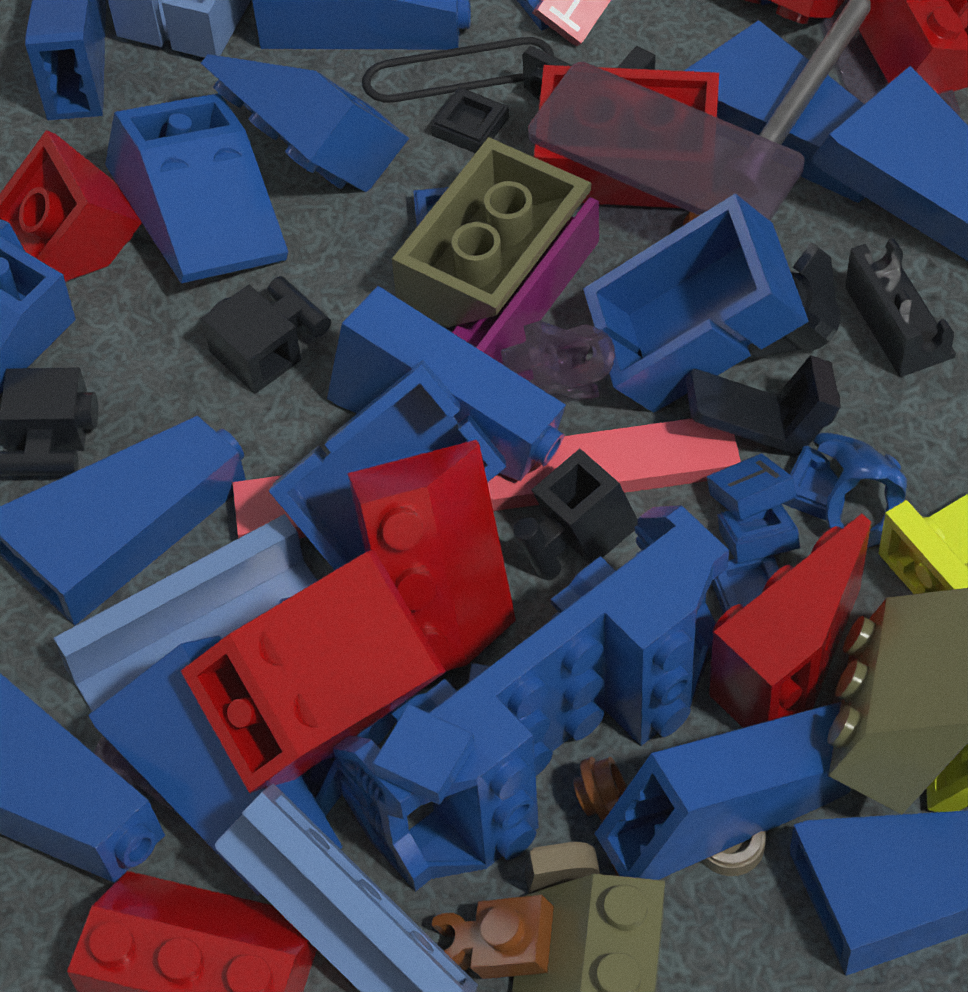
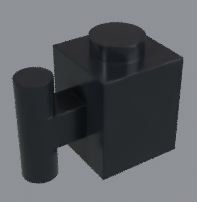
(261, 338)
(45, 420)
(582, 511)

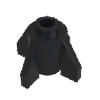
(818, 298)

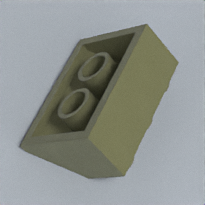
(484, 234)
(902, 697)
(602, 936)

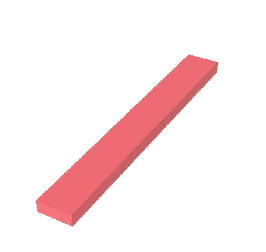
(634, 456)

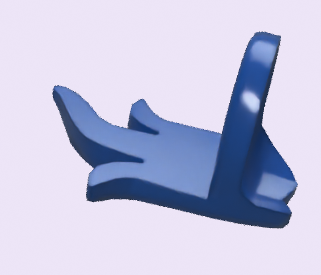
(859, 463)

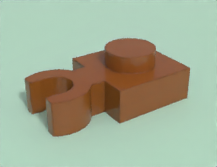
(504, 940)

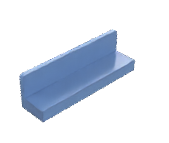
(189, 605)
(335, 901)

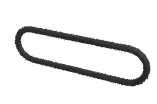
(445, 54)

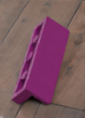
(539, 287)

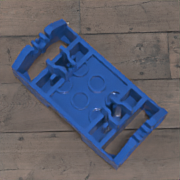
(616, 646)

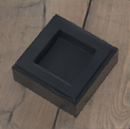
(469, 120)

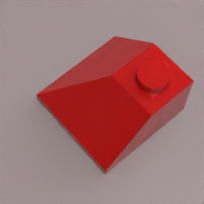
(67, 209)

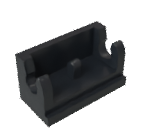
(897, 311)

